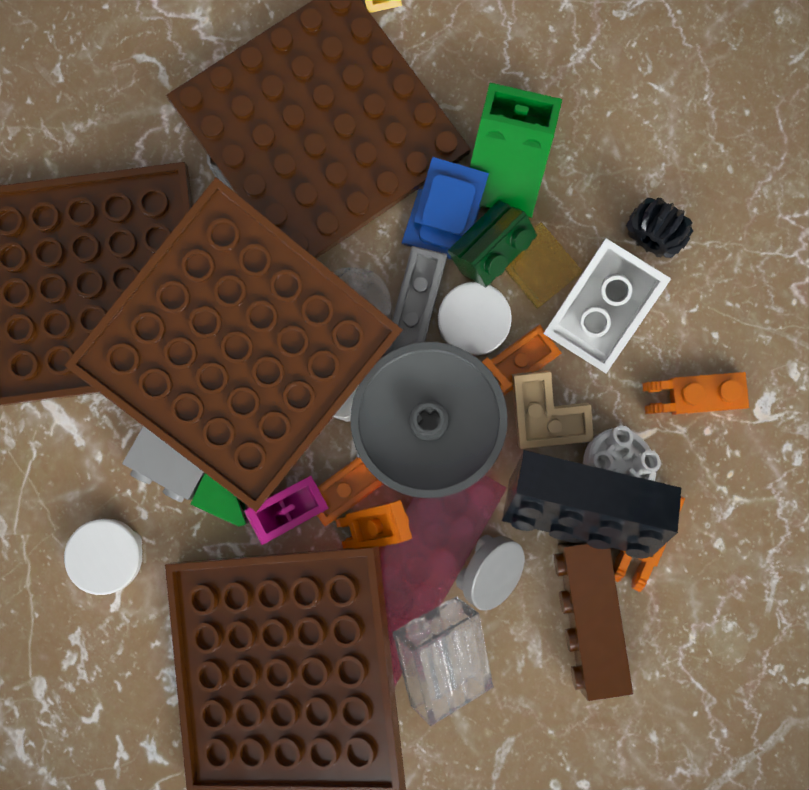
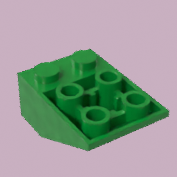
(514, 145)

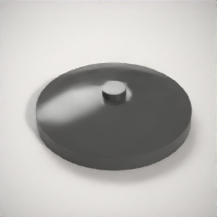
(429, 420)

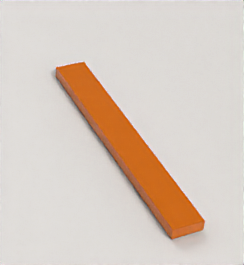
(357, 482)

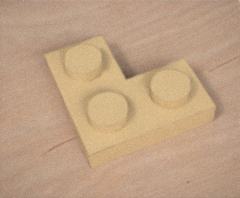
(540, 421)

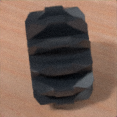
(659, 227)

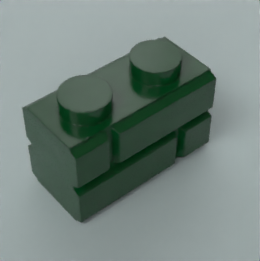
(492, 243)

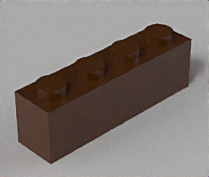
(594, 620)

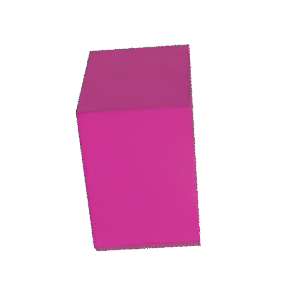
(286, 510)

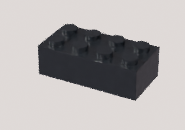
(591, 505)

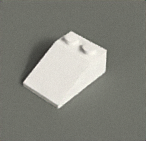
(606, 305)

